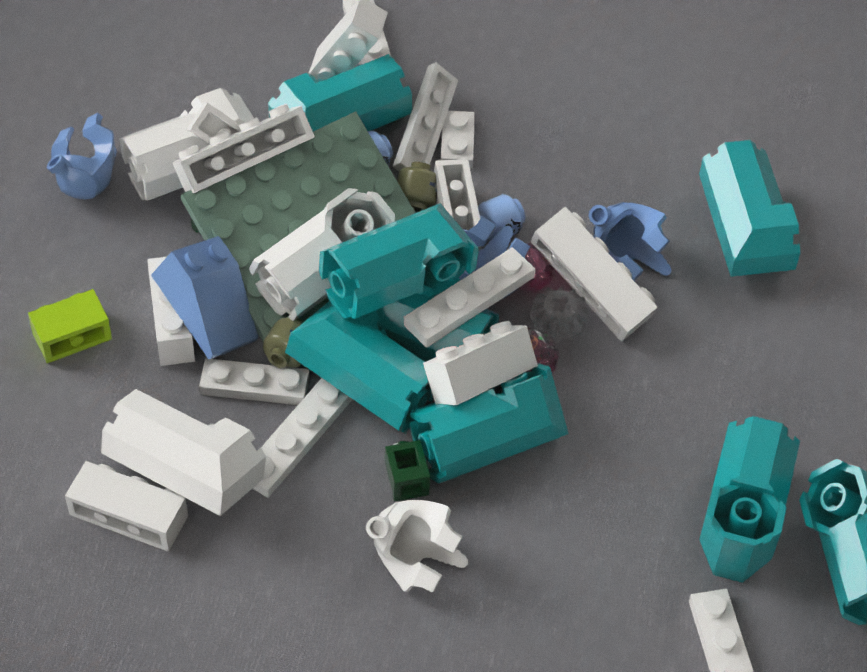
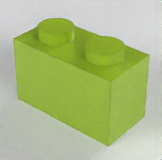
(70, 325)

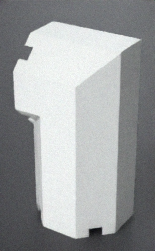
(156, 147)
(291, 266)
(196, 460)

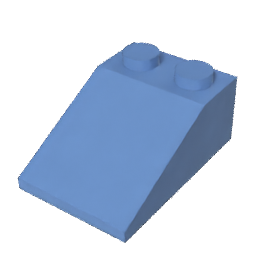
(208, 296)

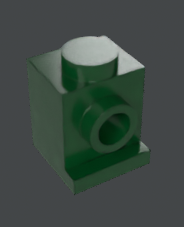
(407, 470)

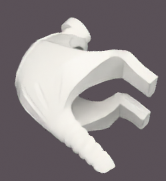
(412, 532)

